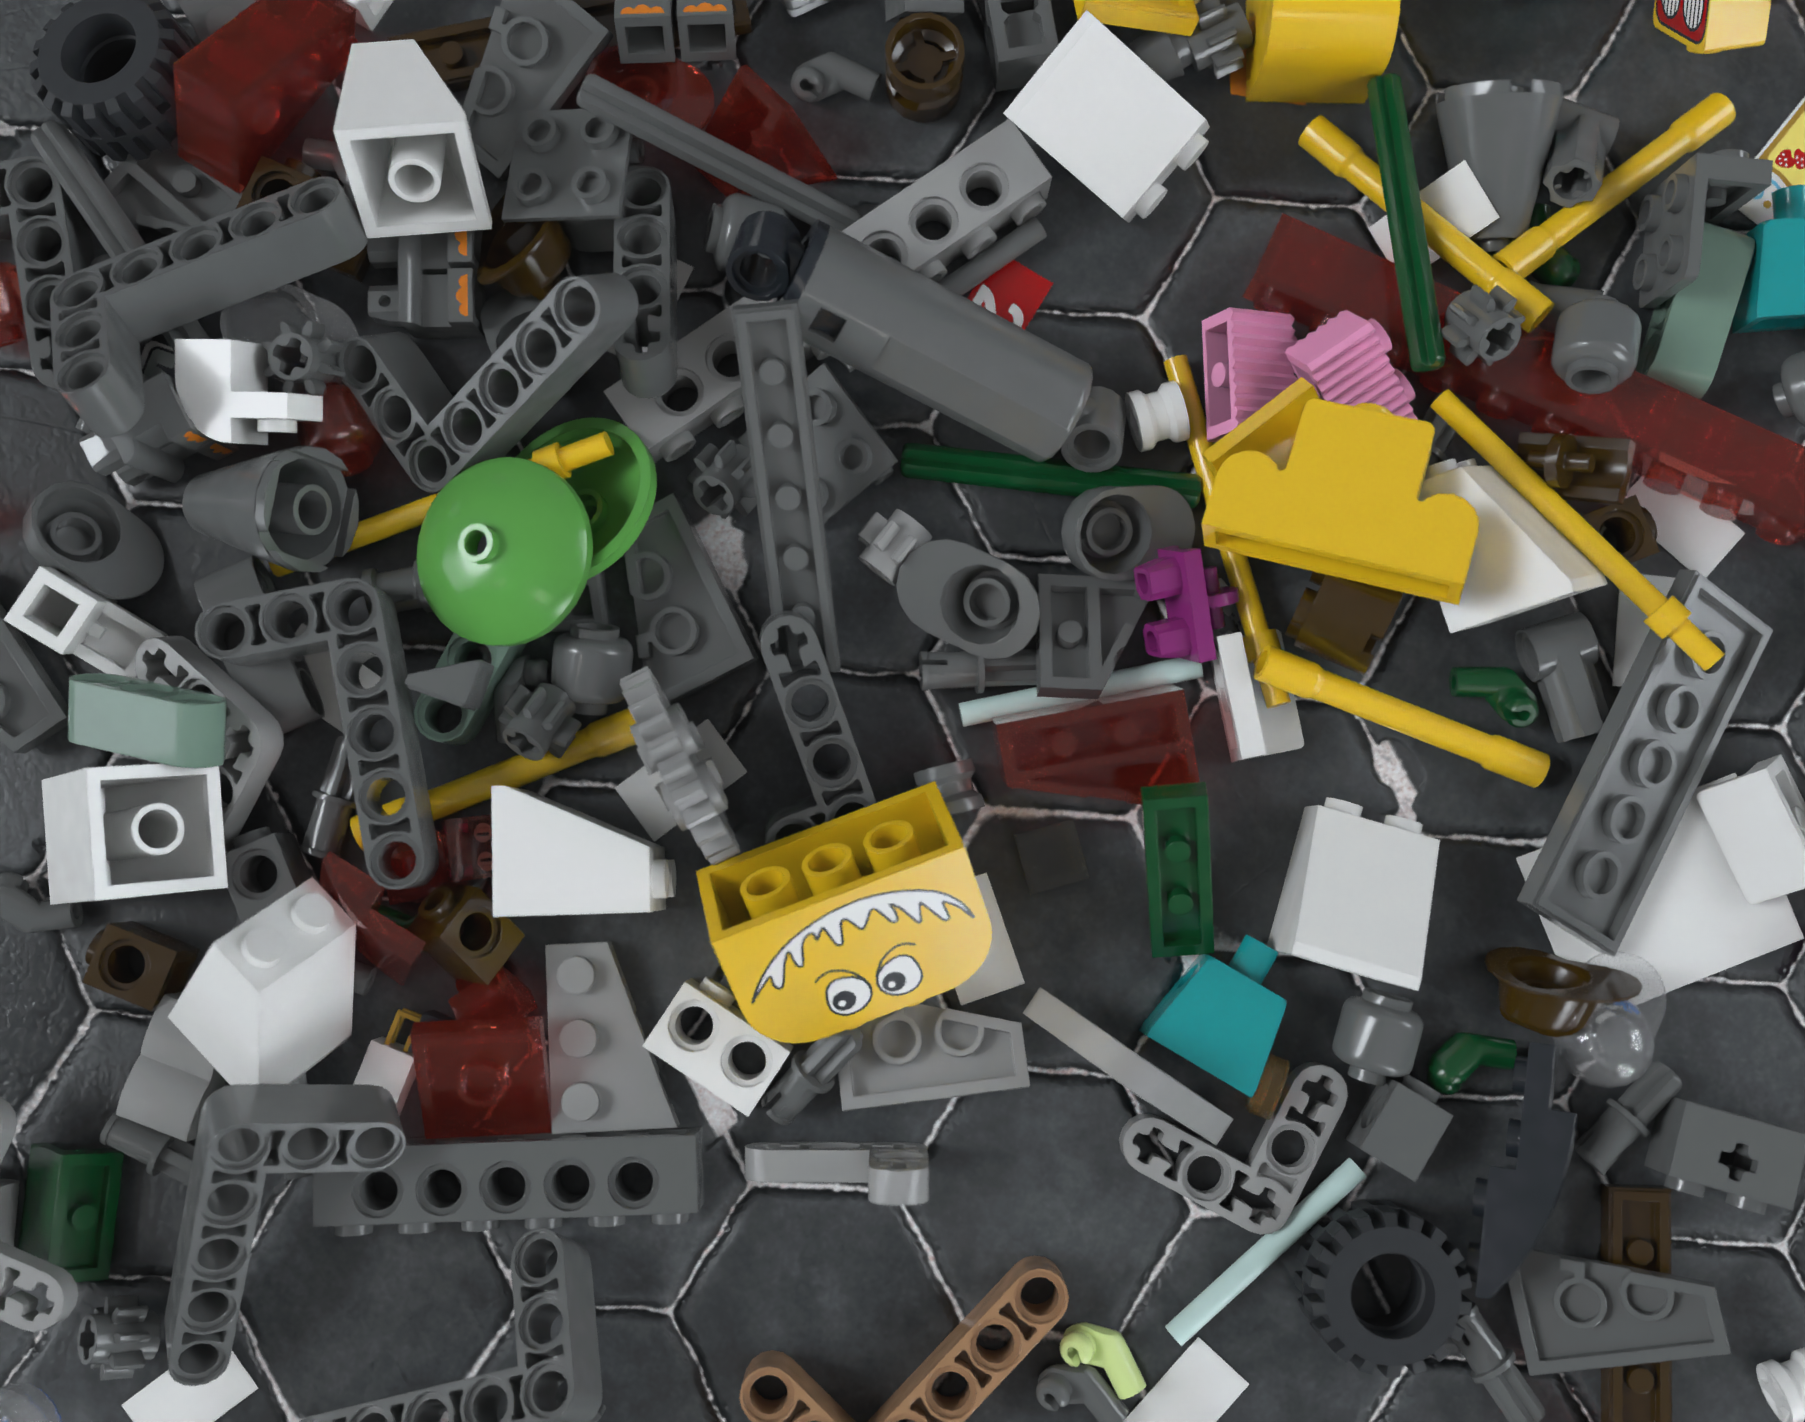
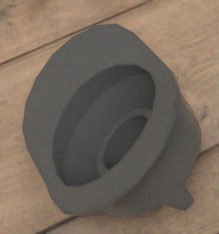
(968, 598)

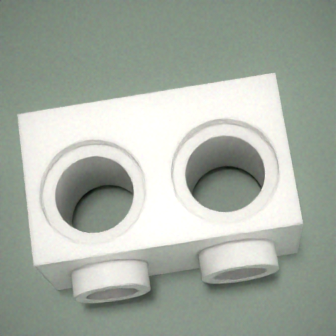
(710, 1060)

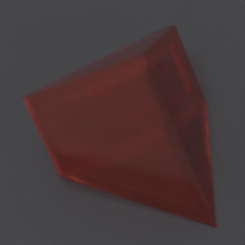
(767, 128)

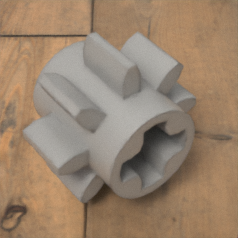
(890, 543)

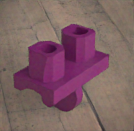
(1191, 600)

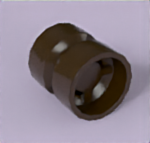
(924, 67)

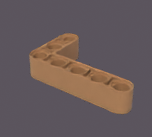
(956, 1353)

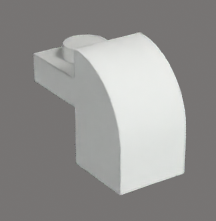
(229, 395)
(80, 622)

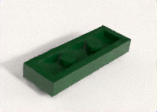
(1178, 869)

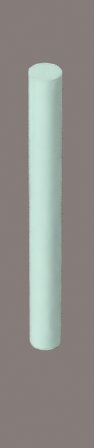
(1120, 681)
(1265, 1252)

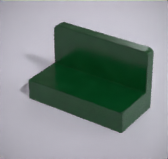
(72, 1208)

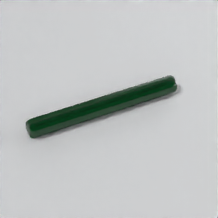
(1406, 223)
(1025, 474)

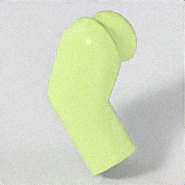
(1104, 1349)

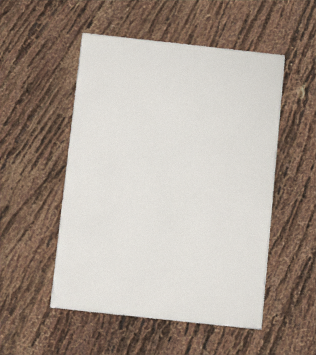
(1692, 911)

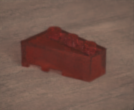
(256, 82)
(1099, 745)

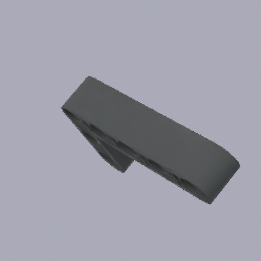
(181, 278)
(504, 399)
(360, 708)
(238, 1141)
(541, 1362)

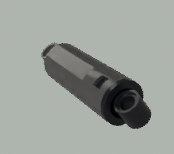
(930, 342)

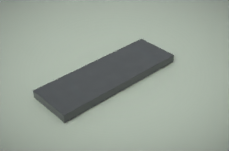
(1643, 771)

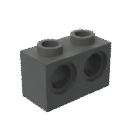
(1017, 39)

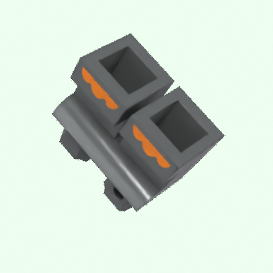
(648, 30)
(435, 284)
(156, 442)

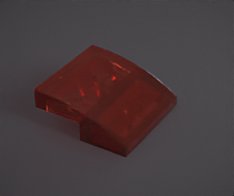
(377, 937)

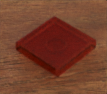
(482, 1077)

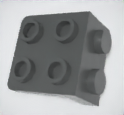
(1675, 212)

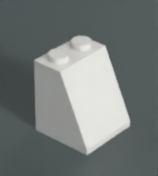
(1109, 119)
(407, 145)
(1517, 553)
(133, 832)
(569, 862)
(1358, 894)
(274, 990)

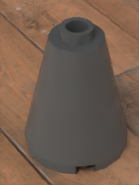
(1505, 143)
(278, 507)

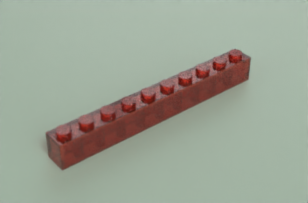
(1679, 439)

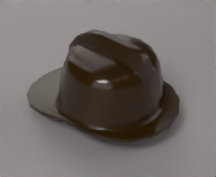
(523, 255)
(1554, 992)

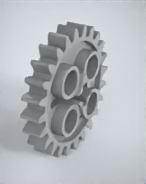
(670, 746)

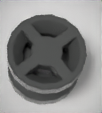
(954, 785)

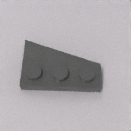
(529, 64)
(28, 698)

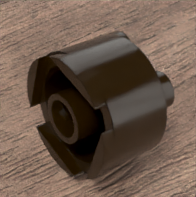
(1342, 620)

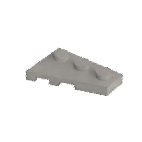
(596, 1051)
(932, 1056)

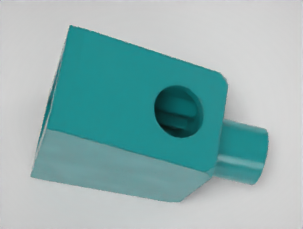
(1776, 276)
(1222, 1015)

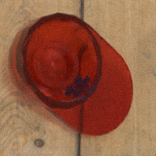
(668, 85)

